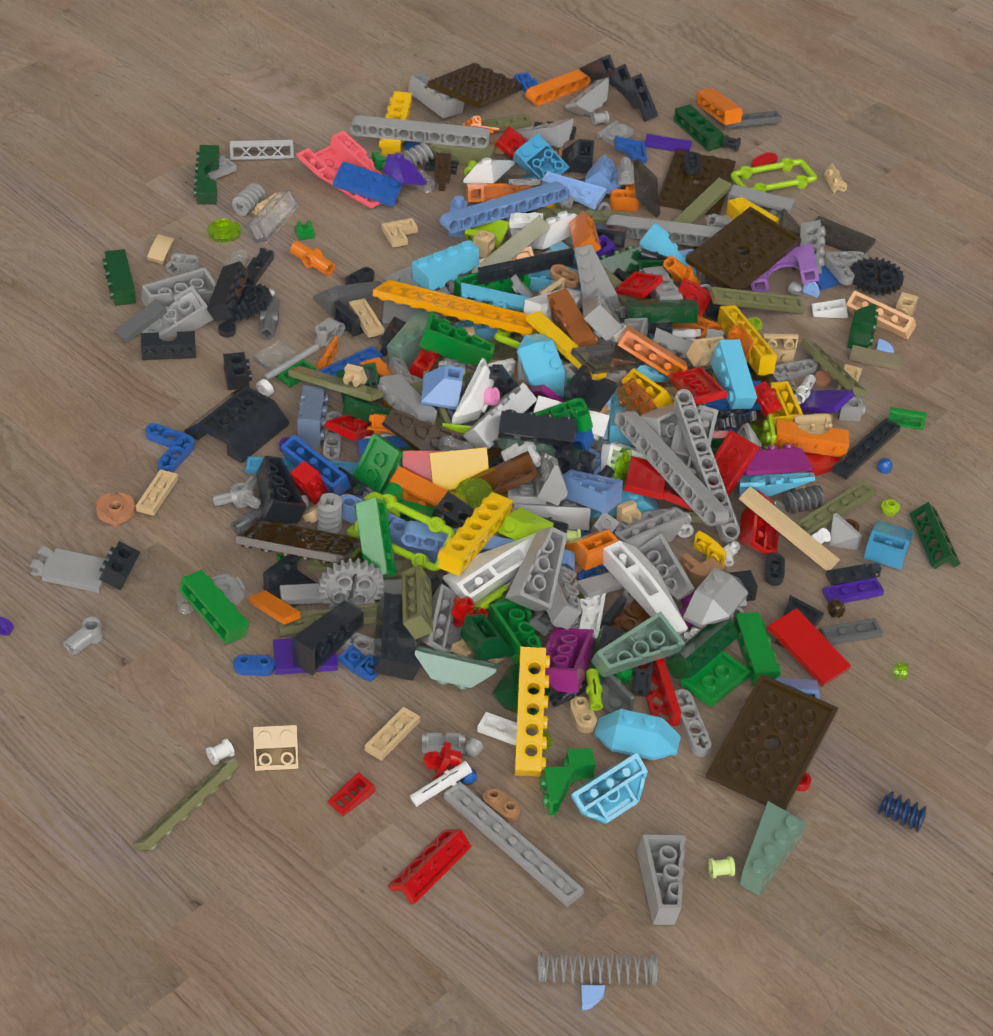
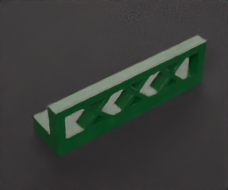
(940, 534)

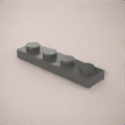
(756, 119)

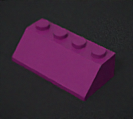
(778, 460)
(569, 657)

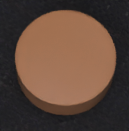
(823, 378)

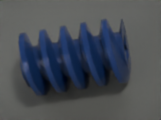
(902, 810)

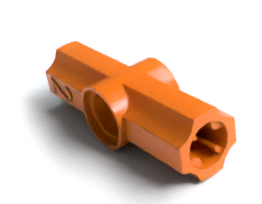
(312, 258)
(679, 271)

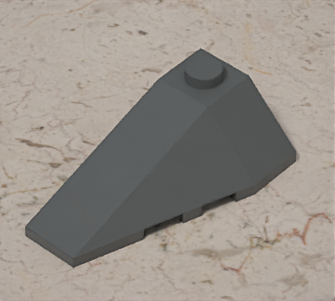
(345, 294)

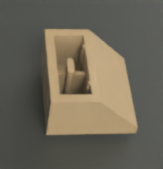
(783, 345)
(275, 746)

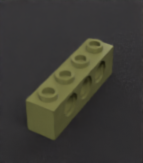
(417, 602)

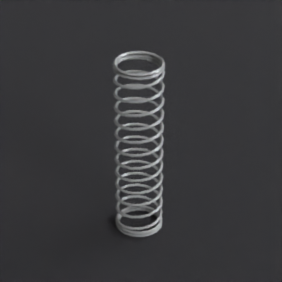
(542, 971)

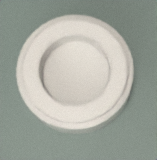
(265, 387)

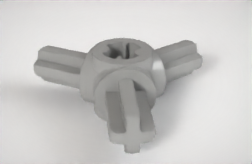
(240, 495)

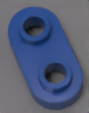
(254, 665)

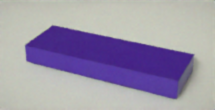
(667, 143)
(854, 590)

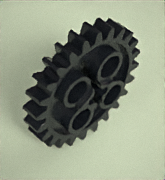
(888, 276)
(252, 301)
(734, 418)

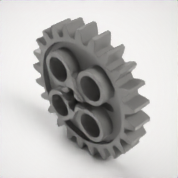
(337, 583)

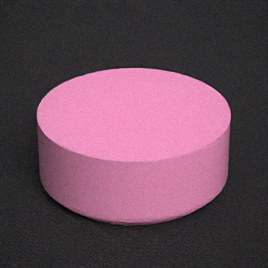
(491, 396)

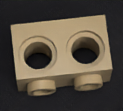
(702, 350)

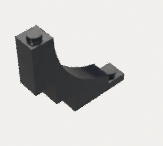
(632, 88)

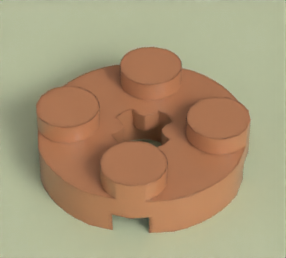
(115, 517)

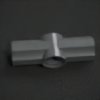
(269, 319)

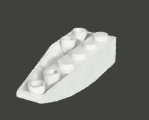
(490, 570)
(642, 582)

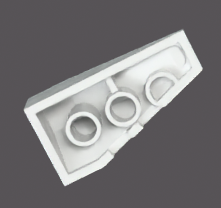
(488, 171)

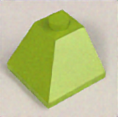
(522, 524)

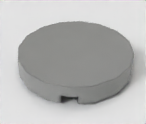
(232, 587)

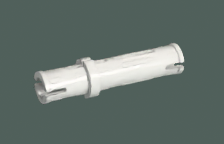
(803, 390)
(447, 779)

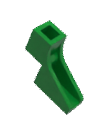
(557, 780)

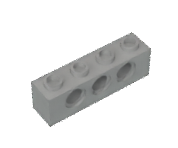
(814, 234)
(666, 289)

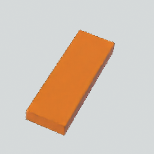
(274, 607)

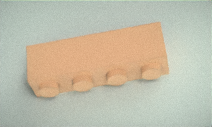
(888, 318)

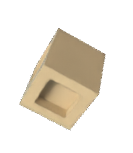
(485, 242)
(907, 304)

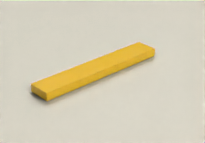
(561, 340)

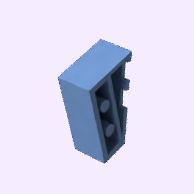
(593, 490)

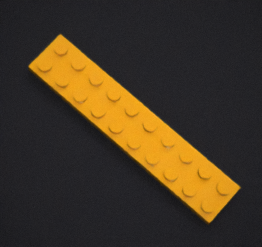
(454, 306)

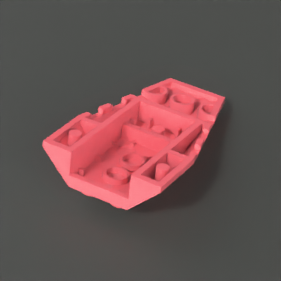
(328, 161)

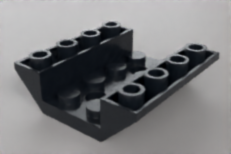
(247, 425)

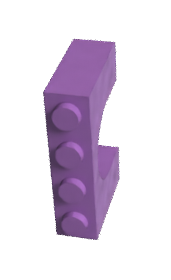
(799, 258)

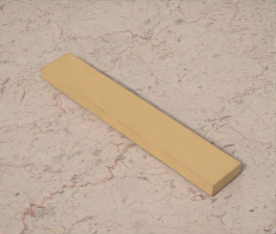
(789, 529)

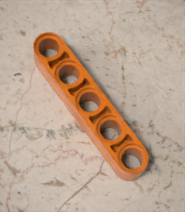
(557, 87)

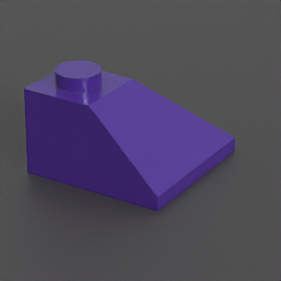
(402, 170)

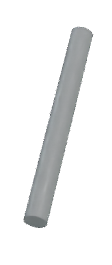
(291, 362)

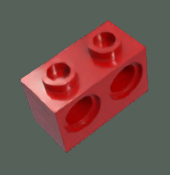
(423, 362)
(309, 482)

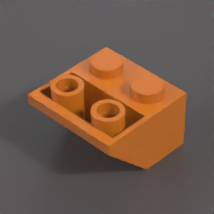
(590, 548)

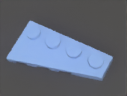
(583, 192)

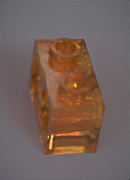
(634, 398)

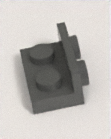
(615, 695)

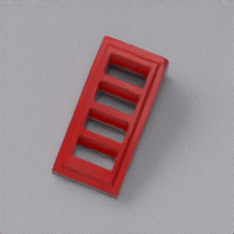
(351, 785)

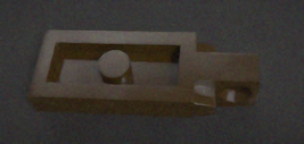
(442, 169)

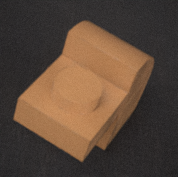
(698, 571)

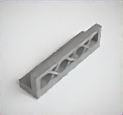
(261, 145)

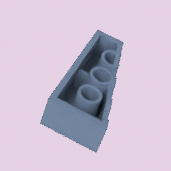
(311, 414)

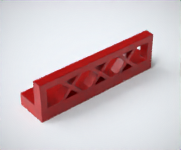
(666, 694)
(431, 864)

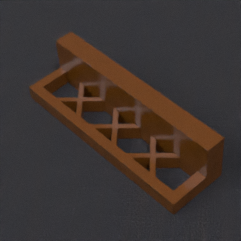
(512, 469)

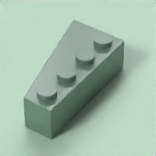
(407, 340)
(639, 646)
(773, 843)

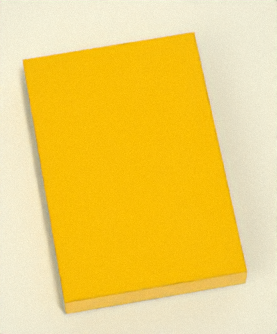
(455, 466)

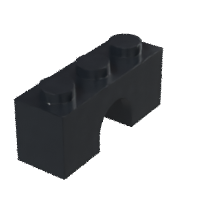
(157, 349)

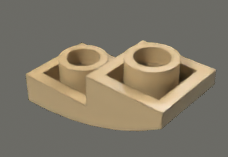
(160, 249)

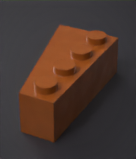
(569, 318)

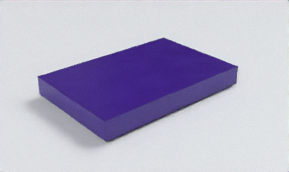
(826, 401)
(284, 659)

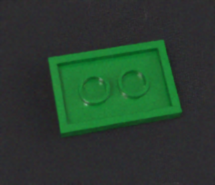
(378, 463)
(716, 679)

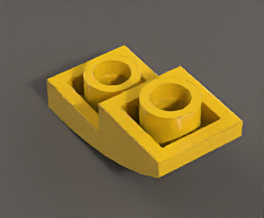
(709, 547)

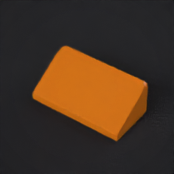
(328, 354)

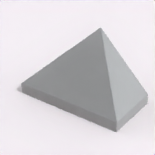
(843, 534)

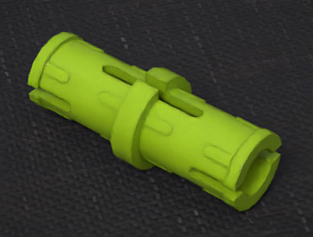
(593, 682)

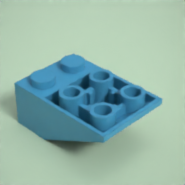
(538, 157)
(888, 544)

